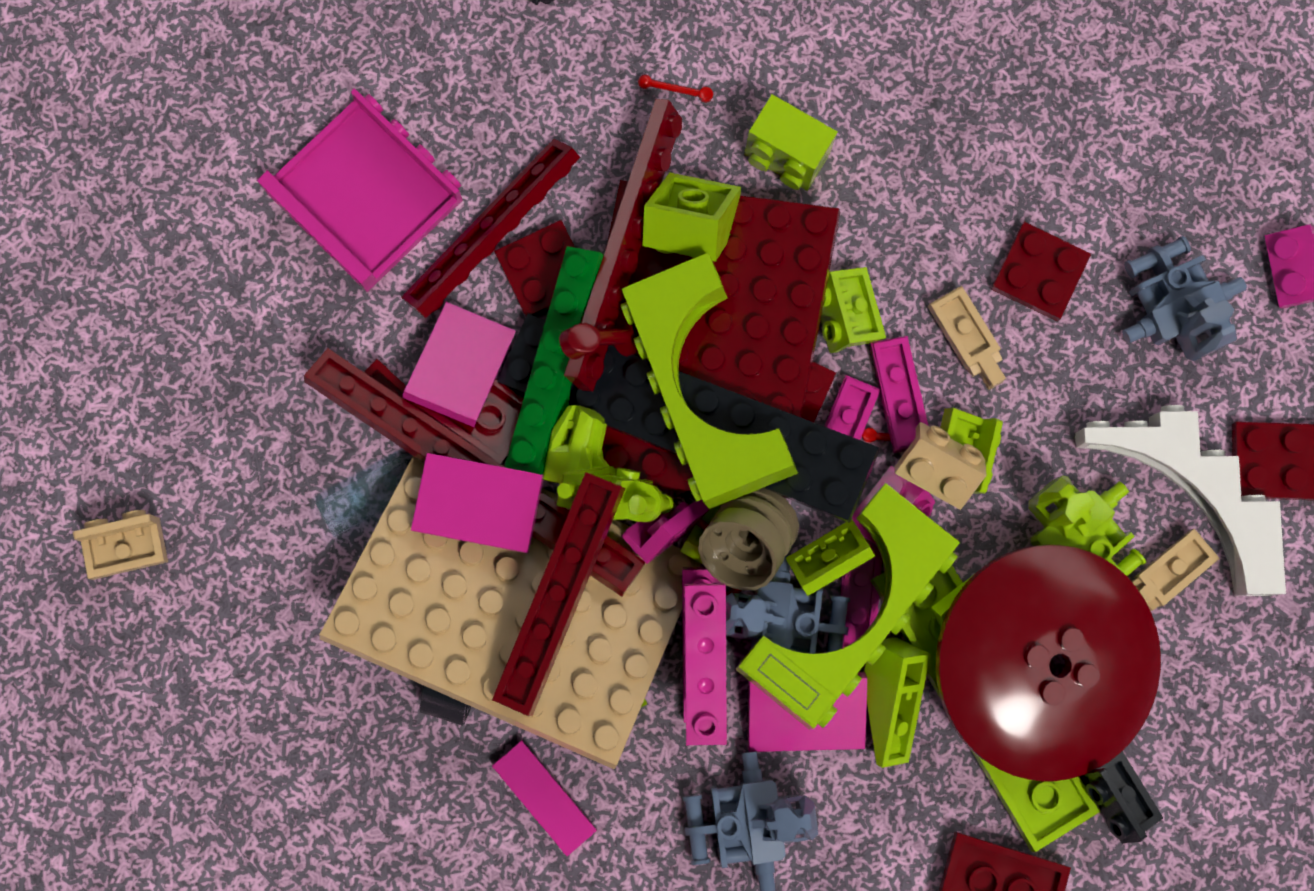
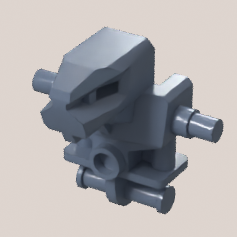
(1182, 302)
(786, 615)
(750, 823)

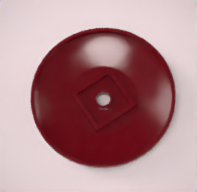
(999, 653)

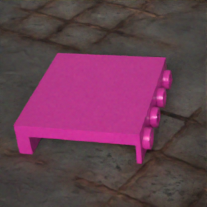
(364, 191)

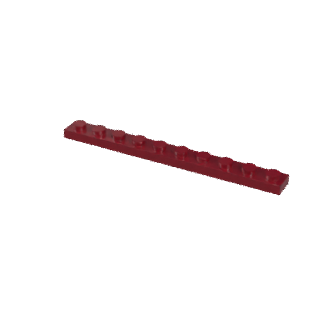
(422, 435)

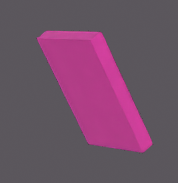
(459, 364)
(477, 503)
(776, 730)

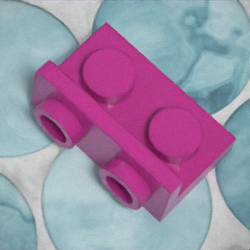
(656, 536)

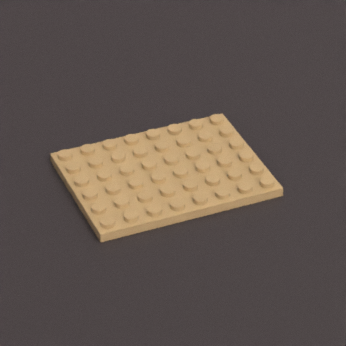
(455, 609)

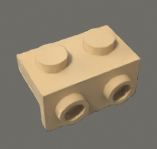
(942, 465)
(121, 544)

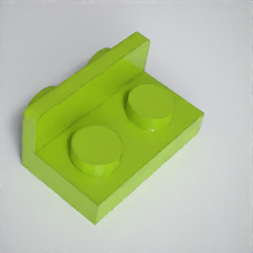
(850, 310)
(830, 557)

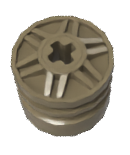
(749, 539)

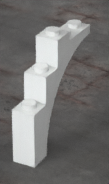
(1245, 524)

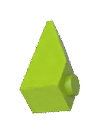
(895, 699)

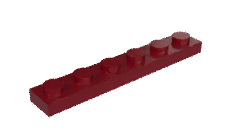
(490, 228)
(558, 594)

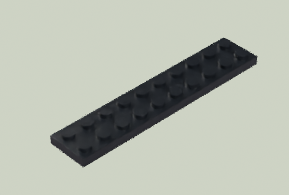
(828, 463)

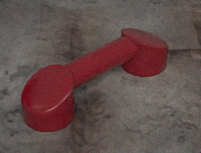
(586, 338)

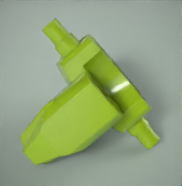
(577, 449)
(1083, 521)

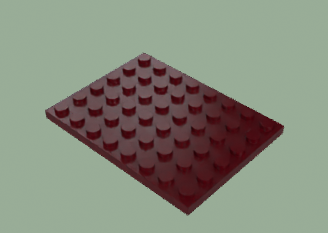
(759, 336)

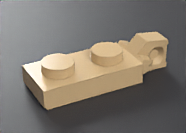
(968, 336)
(1174, 569)

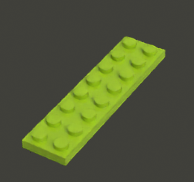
(1037, 808)

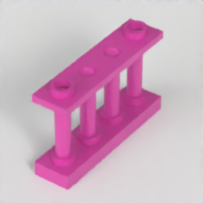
(704, 657)

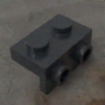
(1122, 799)

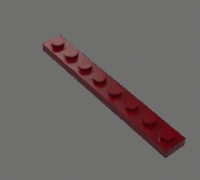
(626, 237)

